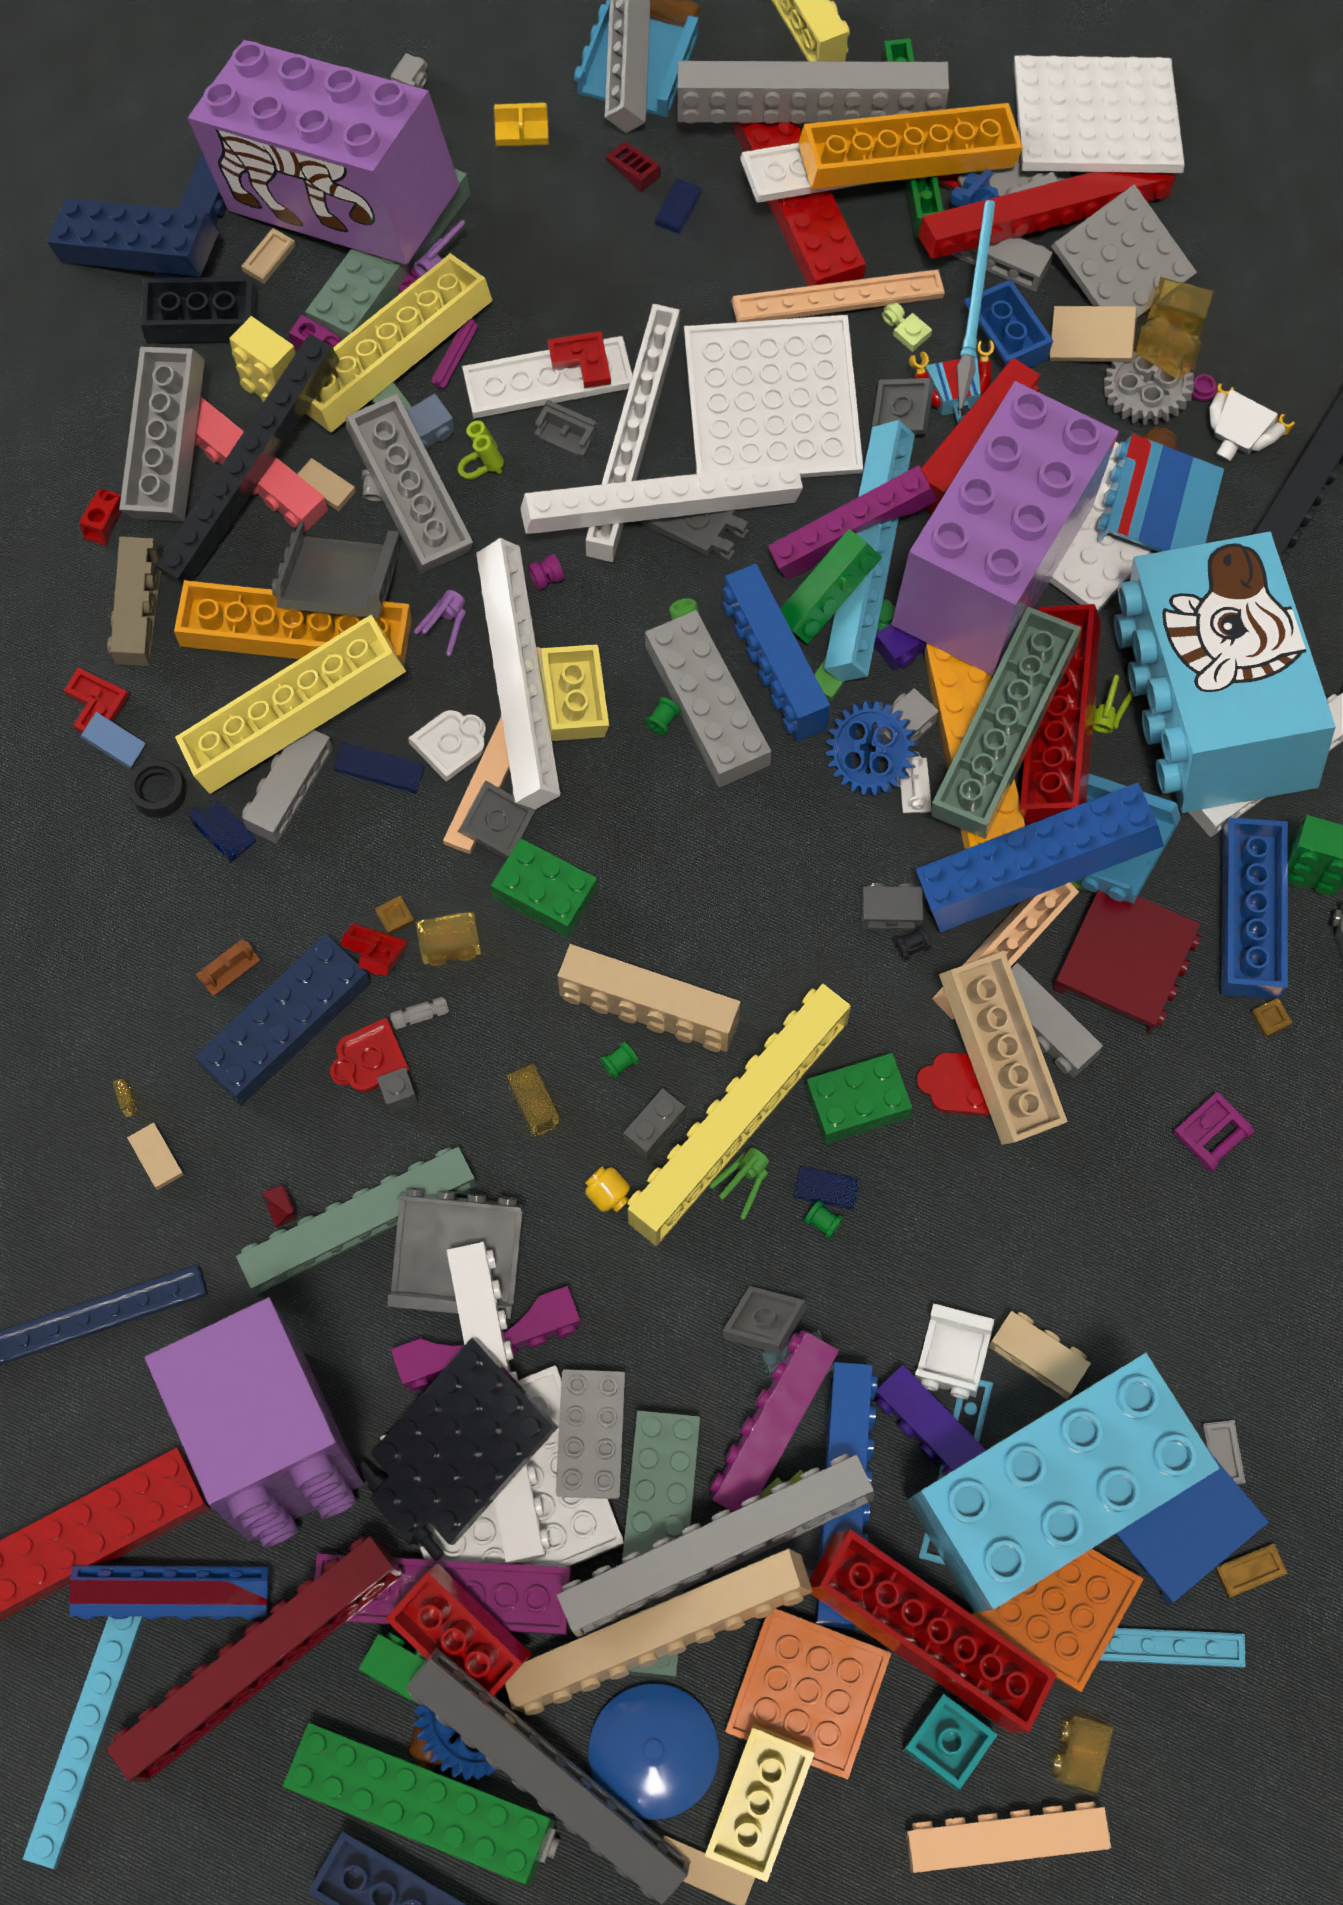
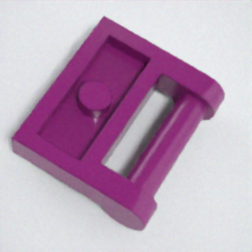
(1206, 1124)

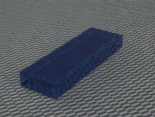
(379, 767)

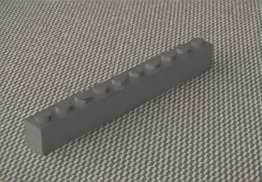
(548, 1777)

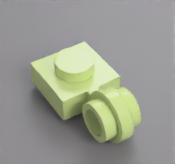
(909, 331)

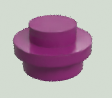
(1204, 387)

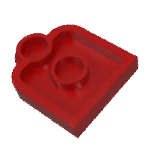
(366, 1056)
(953, 1085)

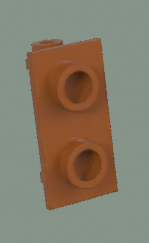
(228, 967)

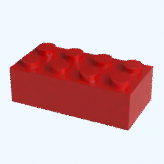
(448, 1618)

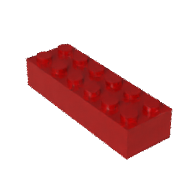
(955, 449)

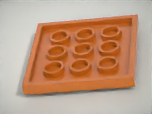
(1068, 1615)
(810, 1689)

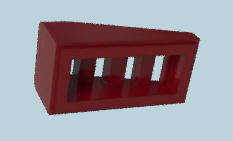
(640, 181)

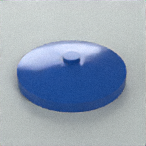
(654, 1751)

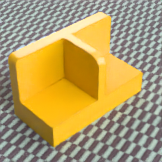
(521, 124)

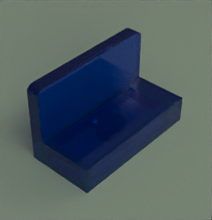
(222, 830)

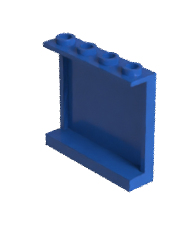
(1192, 1533)

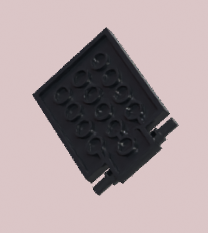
(455, 1449)

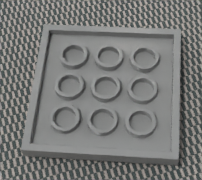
(1122, 253)

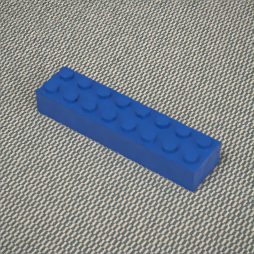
(1040, 857)
(847, 1433)

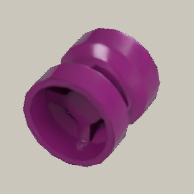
(546, 572)

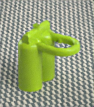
(485, 448)

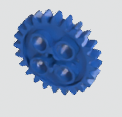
(896, 752)
(455, 1755)

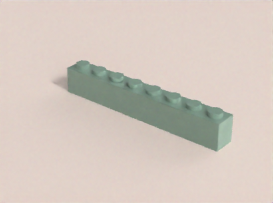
(349, 1223)

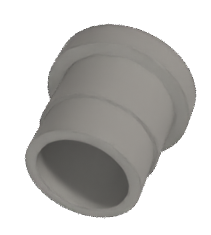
(369, 489)

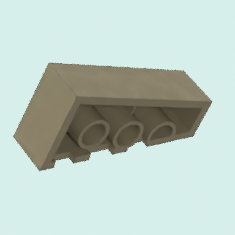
(135, 601)

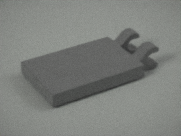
(702, 530)

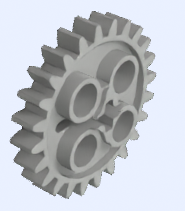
(1146, 390)

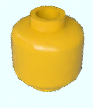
(607, 1189)

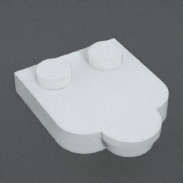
(450, 742)

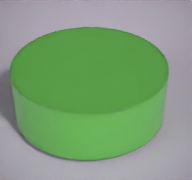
(682, 607)

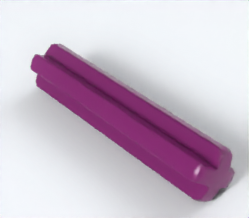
(454, 354)

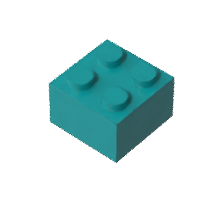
(950, 1742)

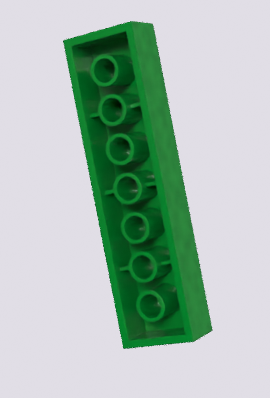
(419, 1804)

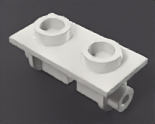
(916, 788)

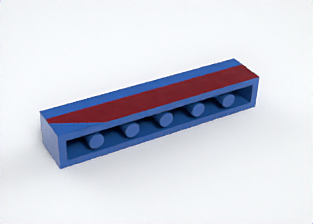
(168, 1592)

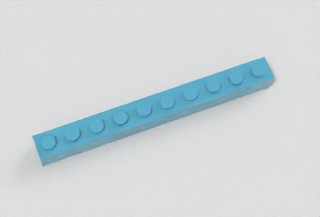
(858, 617)

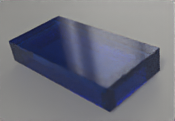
(678, 205)
(827, 1187)

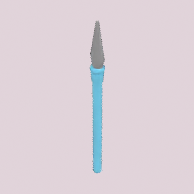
(966, 365)

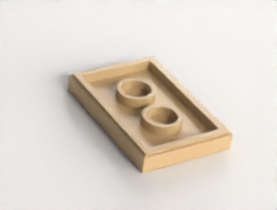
(1093, 333)

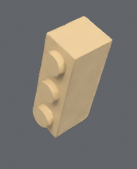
(1040, 1354)

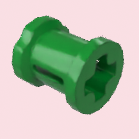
(662, 716)
(619, 1060)
(823, 1219)

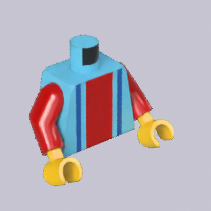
(945, 379)

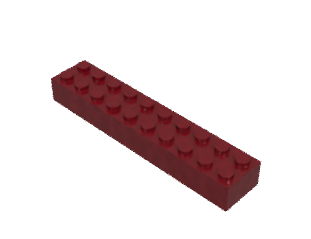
(255, 1660)

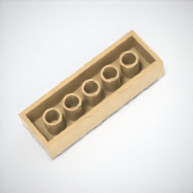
(648, 998)
(1003, 1048)

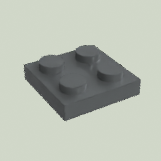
(904, 401)
(496, 820)
(764, 1319)

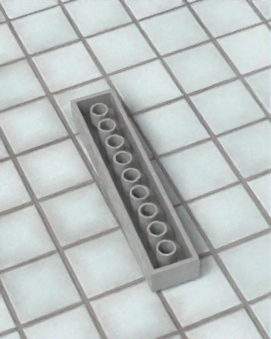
(807, 90)
(716, 1546)

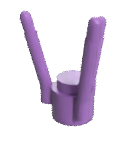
(431, 258)
(447, 607)

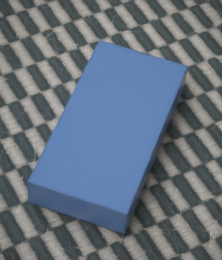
(112, 740)

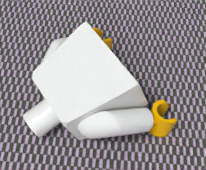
(1243, 424)

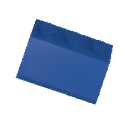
(1013, 325)

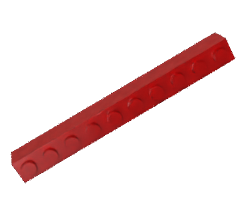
(1036, 209)

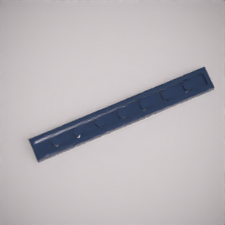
(101, 1314)

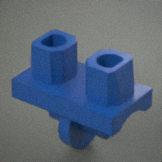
(975, 189)

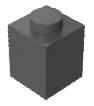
(397, 1091)

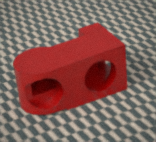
(100, 516)

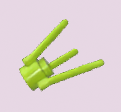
(1104, 716)

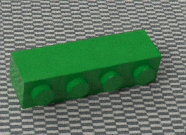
(829, 585)

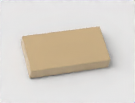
(268, 255)
(330, 485)
(155, 1156)

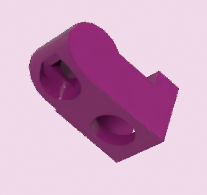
(306, 326)

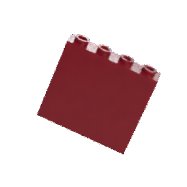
(1129, 957)

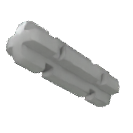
(419, 1012)

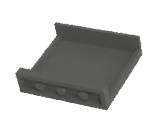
(336, 574)
(442, 1222)

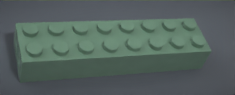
(370, 282)
(1006, 722)
(660, 1496)

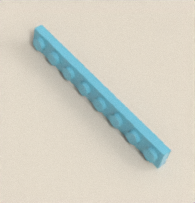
(82, 1741)

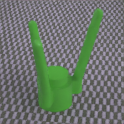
(750, 1166)

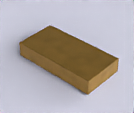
(1251, 1570)

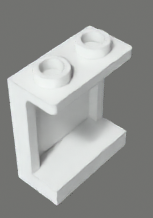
(954, 1351)

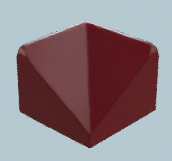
(279, 1206)

